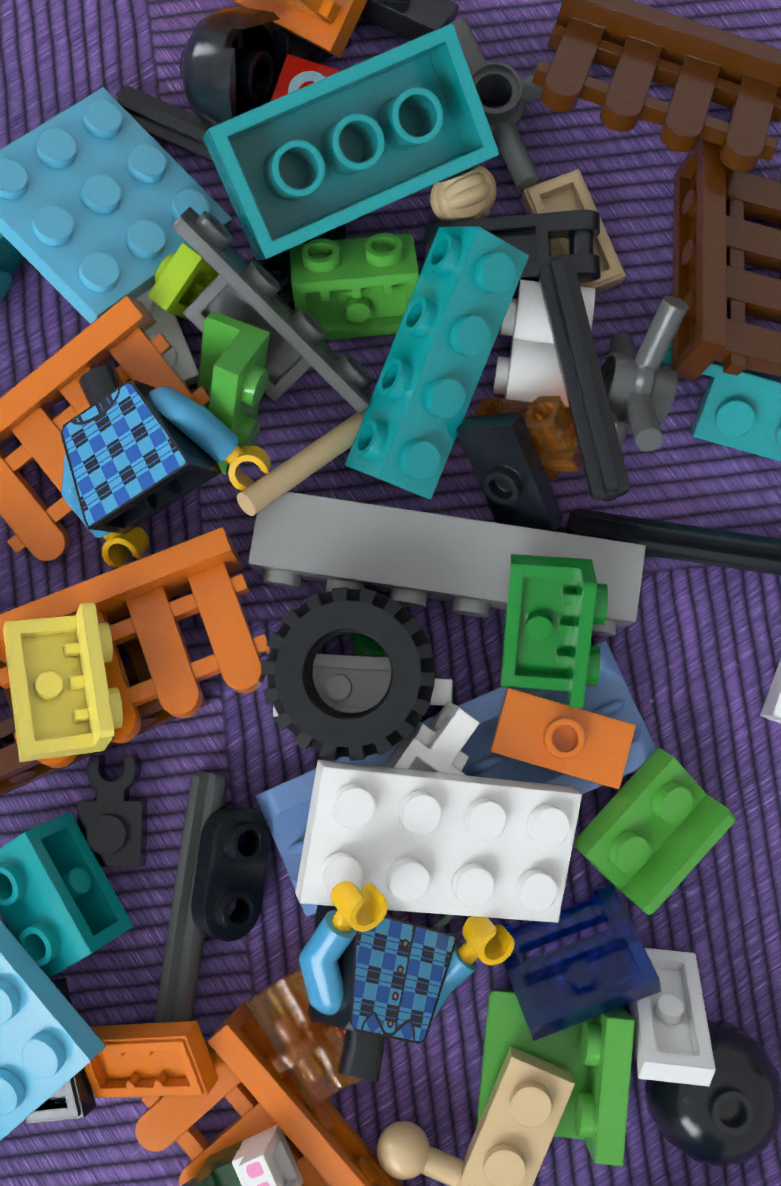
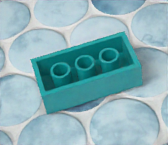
(352, 142)

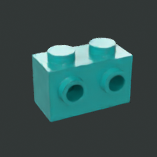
(58, 895)

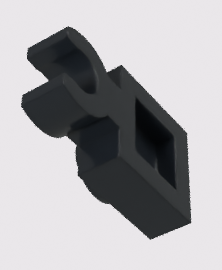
(113, 823)

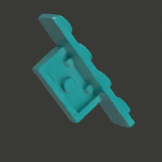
(740, 410)

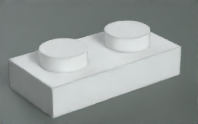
(673, 1025)

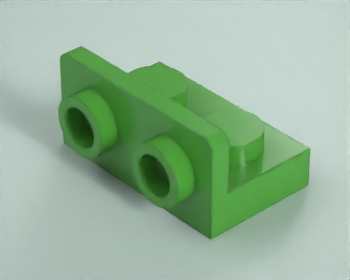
(355, 283)
(654, 831)

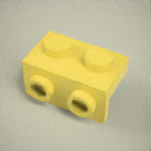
(61, 684)

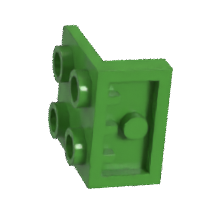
(595, 1053)

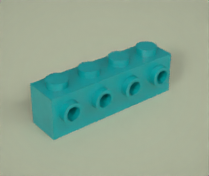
(437, 358)

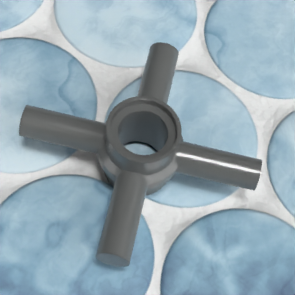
(502, 84)
(637, 383)

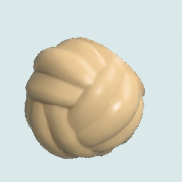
(464, 195)

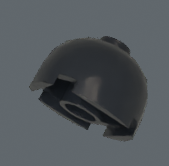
(232, 63)
(730, 1116)

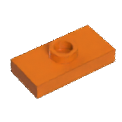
(562, 738)
(151, 1061)

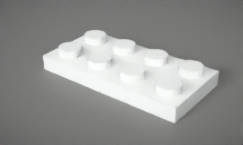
(439, 841)

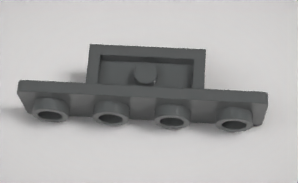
(252, 297)

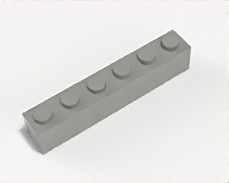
(426, 555)

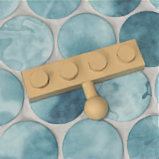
(508, 1137)

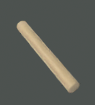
(299, 466)

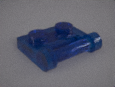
(584, 975)

